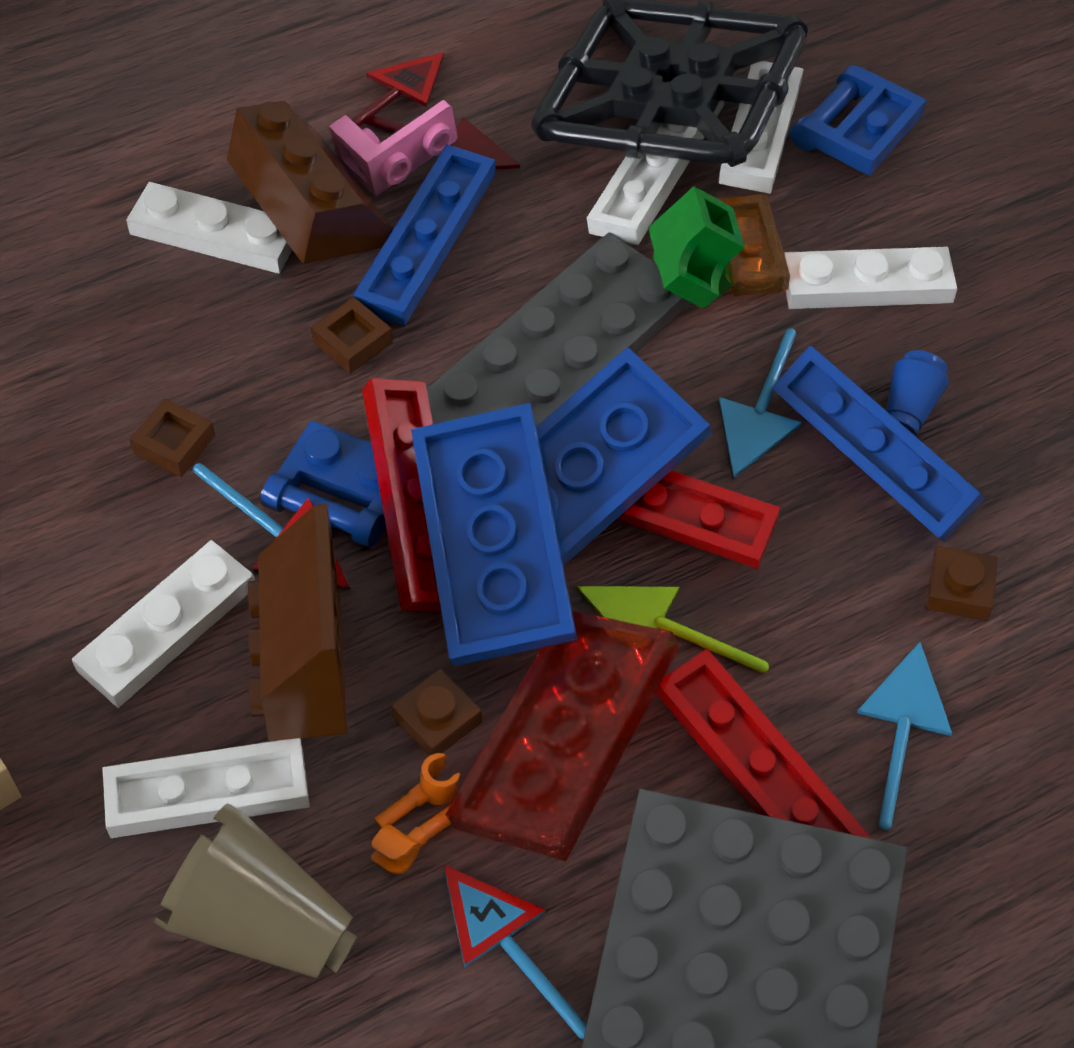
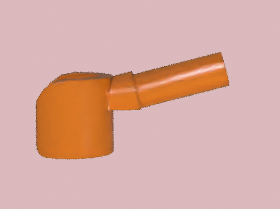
(425, 791)
(397, 850)

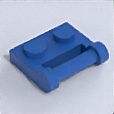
(870, 128)
(336, 466)

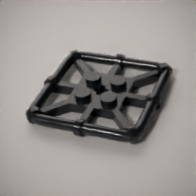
(698, 78)

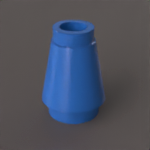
(916, 388)

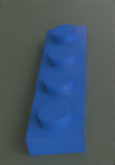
(425, 234)
(878, 444)

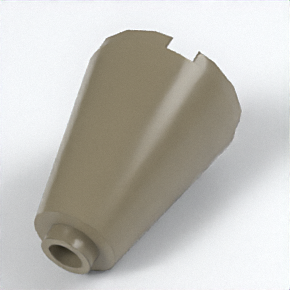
(255, 901)

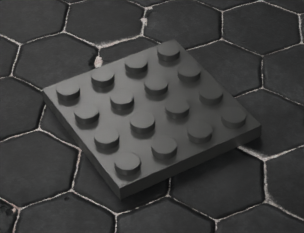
(744, 933)

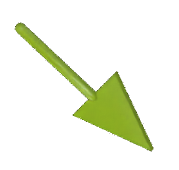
(648, 608)

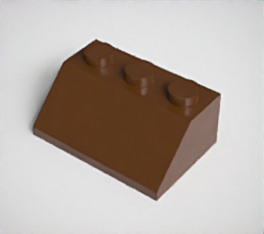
(303, 184)
(298, 633)

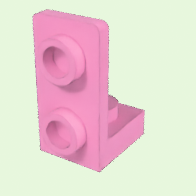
(389, 162)

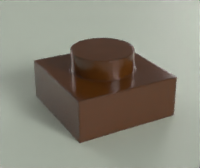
(351, 335)
(172, 437)
(962, 583)
(436, 713)

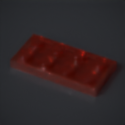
(563, 736)

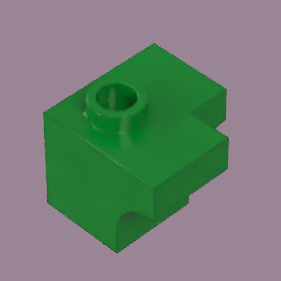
(695, 246)

